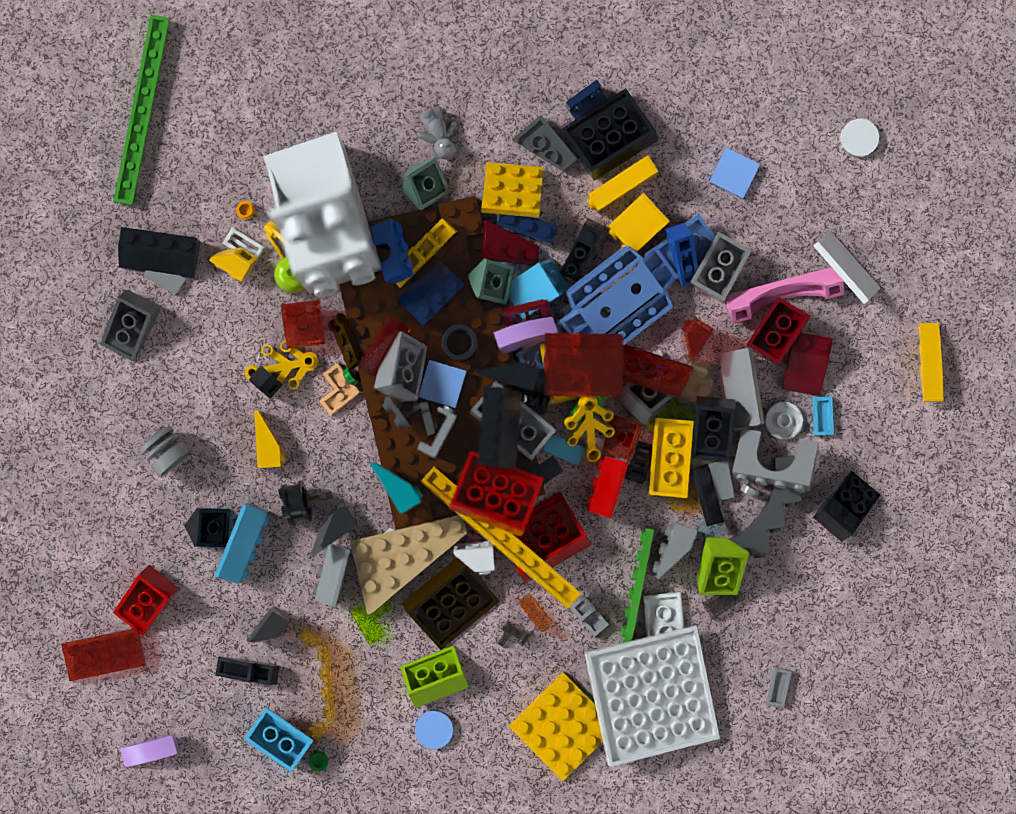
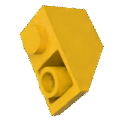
(235, 261)

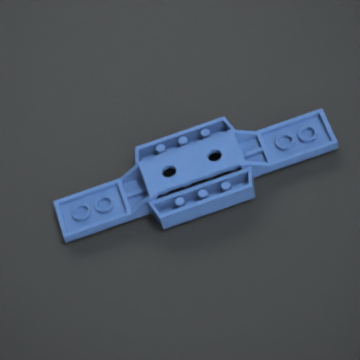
(629, 311)

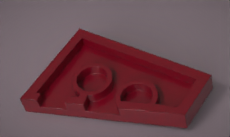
(507, 247)

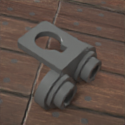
(400, 416)

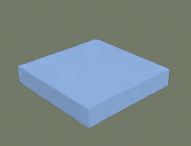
(734, 173)
(442, 384)

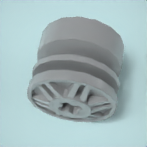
(164, 450)

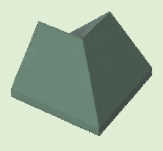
(424, 183)
(491, 281)

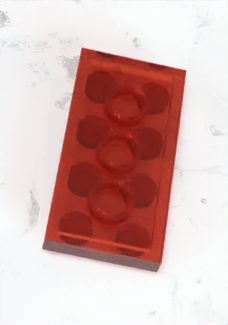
(655, 371)
(103, 654)

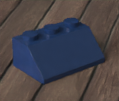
(431, 292)

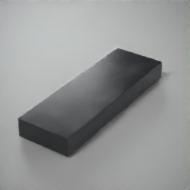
(707, 496)

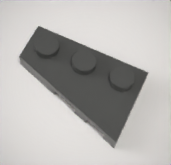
(546, 144)

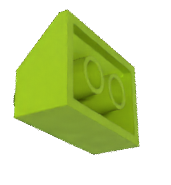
(721, 567)
(434, 676)

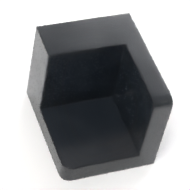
(265, 382)

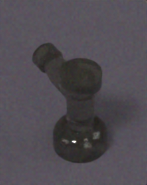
(511, 630)

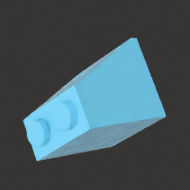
(538, 283)

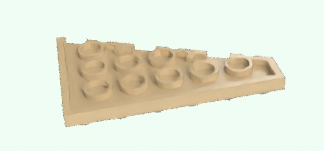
(396, 557)

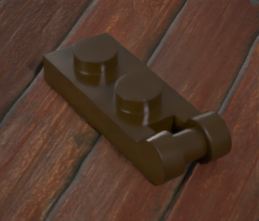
(345, 340)

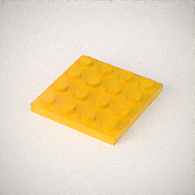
(560, 726)

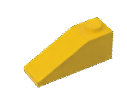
(267, 446)

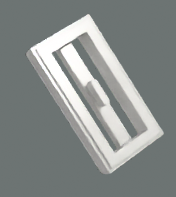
(230, 237)

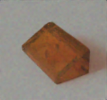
(535, 612)

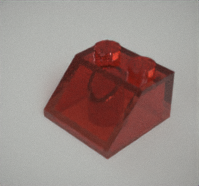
(303, 323)
(694, 337)

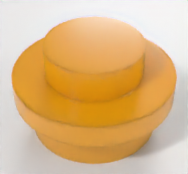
(245, 210)

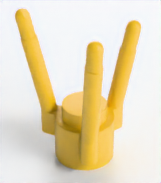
(273, 232)

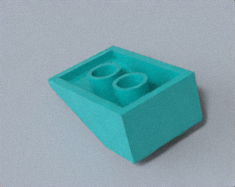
(400, 491)

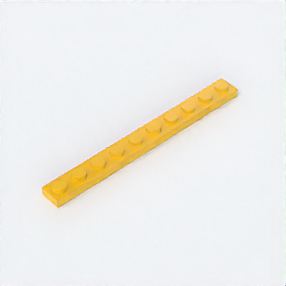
(508, 545)

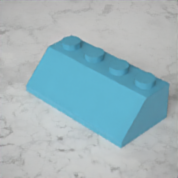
(242, 543)

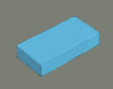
(823, 415)
(559, 447)

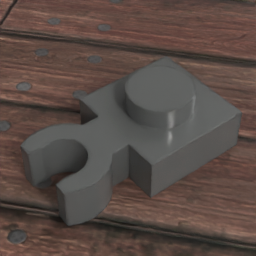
(430, 423)

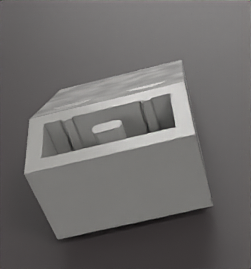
(677, 544)

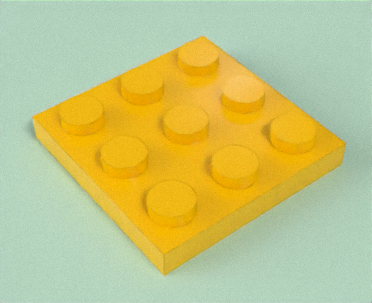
(512, 189)

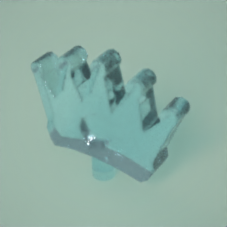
(704, 530)

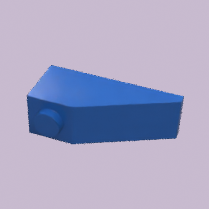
(683, 252)

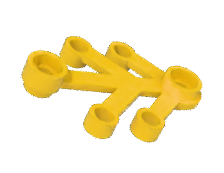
(286, 365)
(588, 425)

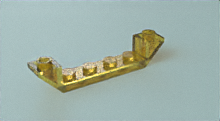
(312, 638)

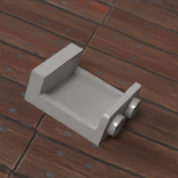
(442, 435)

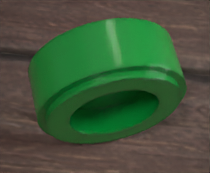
(351, 376)
(318, 761)

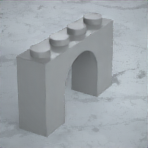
(796, 476)

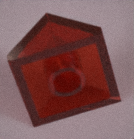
(625, 438)

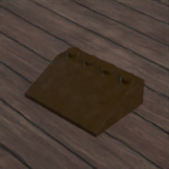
(450, 602)

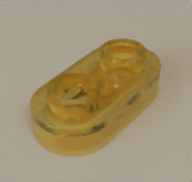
(687, 503)

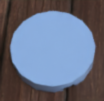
(434, 729)

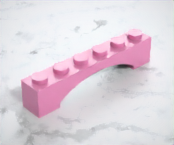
(822, 283)

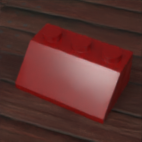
(606, 486)

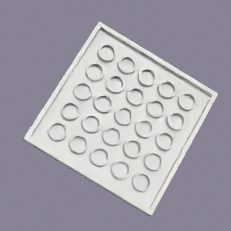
(652, 695)

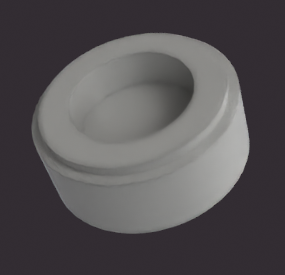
(750, 490)

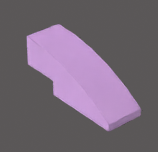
(524, 334)
(150, 750)

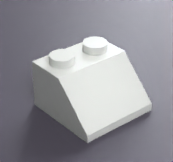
(476, 555)

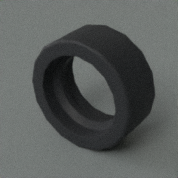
(456, 328)

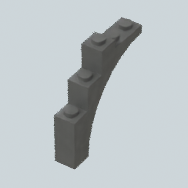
(771, 516)

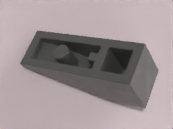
(333, 528)

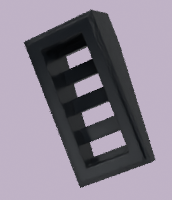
(539, 403)
(635, 477)

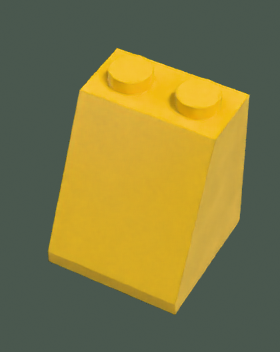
(638, 224)

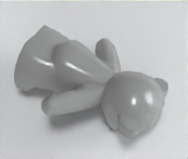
(438, 133)

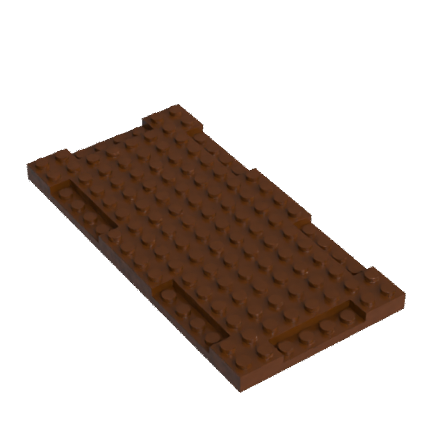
(367, 310)

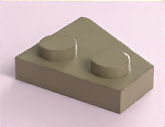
(699, 383)

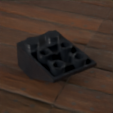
(846, 506)

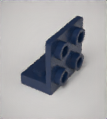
(586, 100)

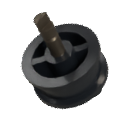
(298, 502)

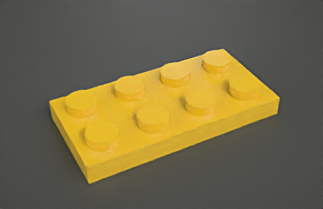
(671, 457)

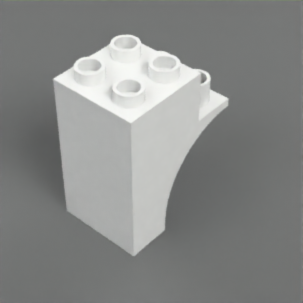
(321, 215)

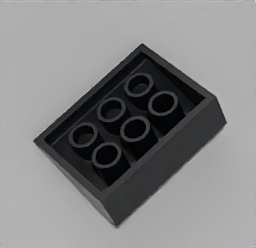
(610, 134)

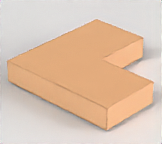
(342, 392)

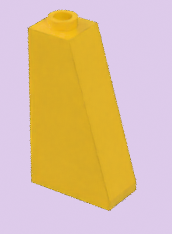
(622, 184)

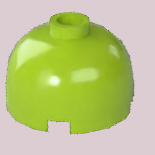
(285, 278)

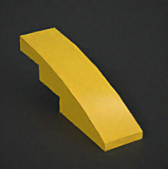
(429, 246)
(931, 362)

